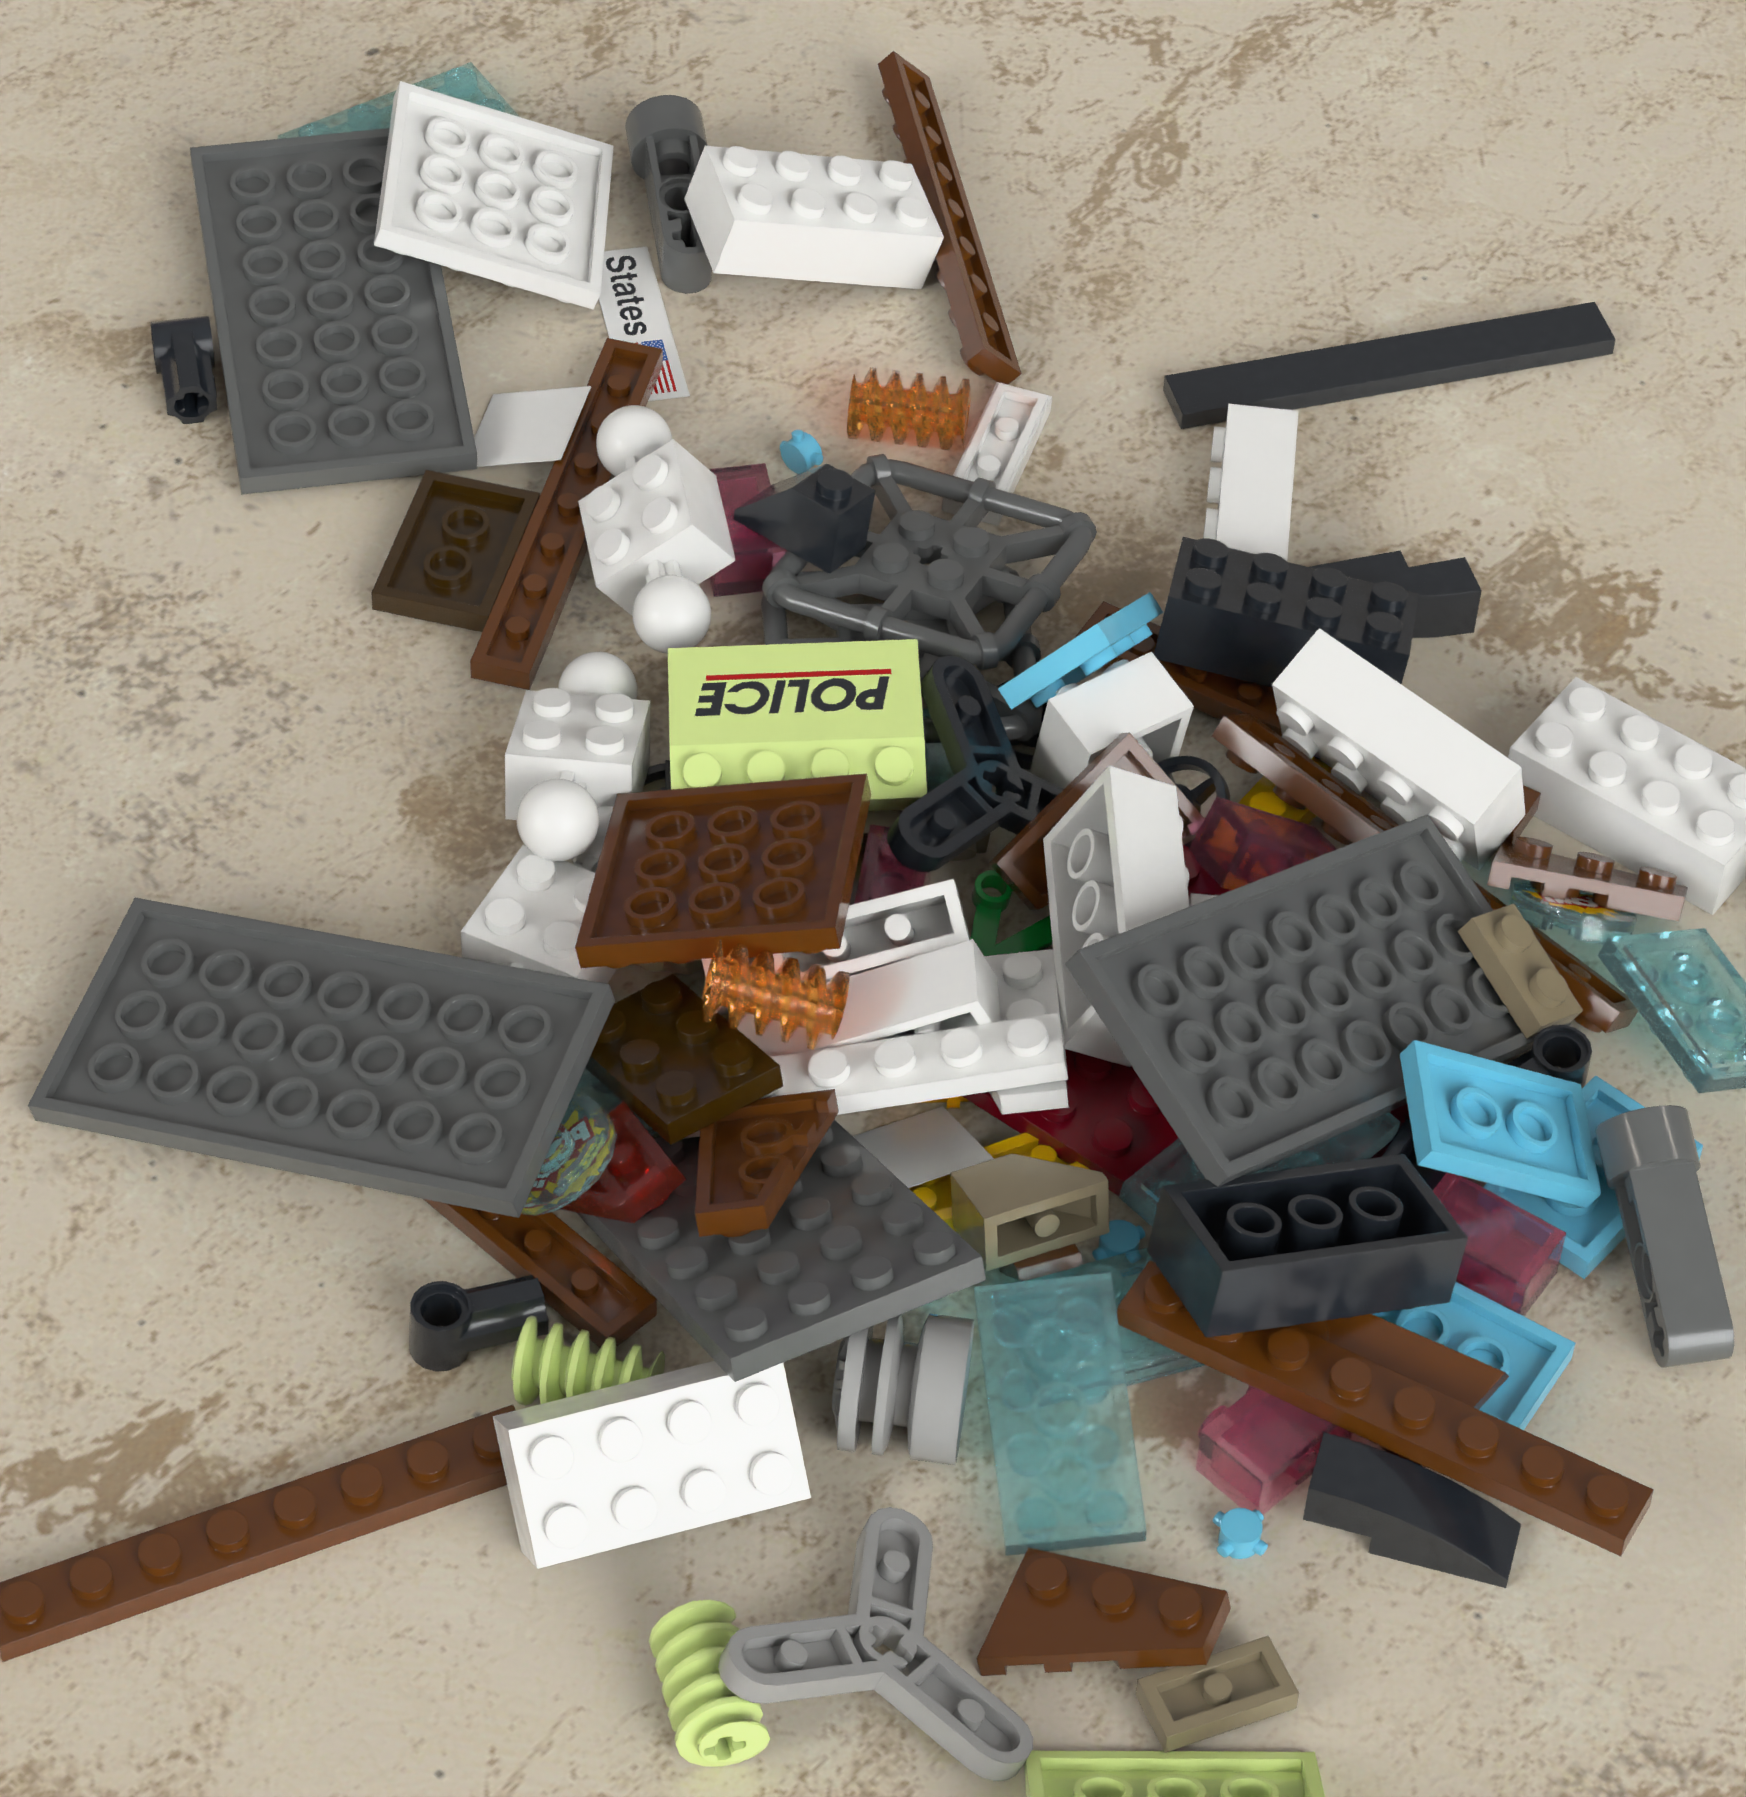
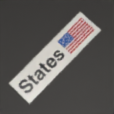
(638, 315)

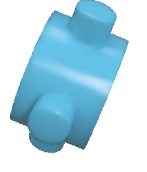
(801, 452)
(1121, 1239)
(1240, 1533)

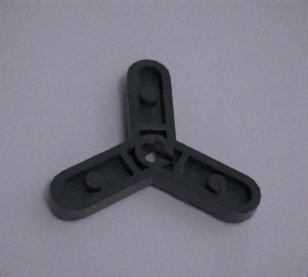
(979, 756)

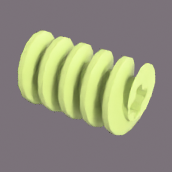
(562, 1371)
(708, 1718)

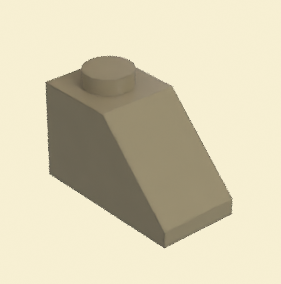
(1027, 1207)

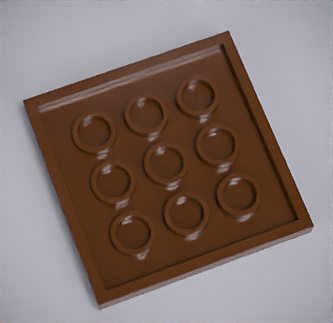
(726, 864)

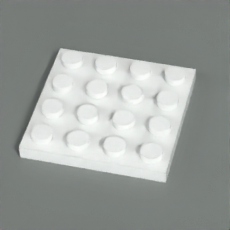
(495, 195)

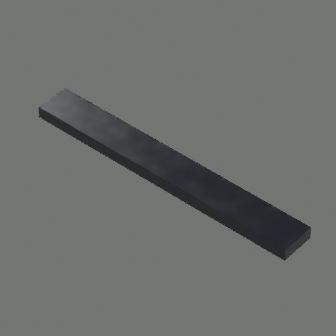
(1391, 364)

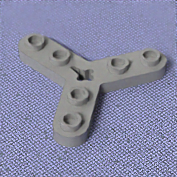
(917, 1678)

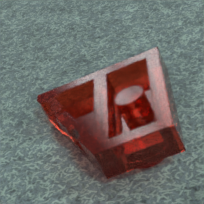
(634, 1179)

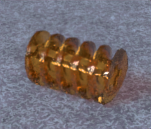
(909, 409)
(774, 995)

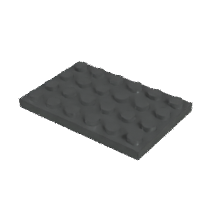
(833, 1262)

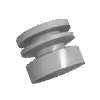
(905, 1387)

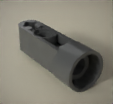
(664, 149)
(1654, 1170)

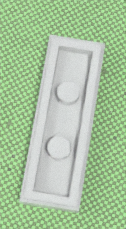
(1002, 441)

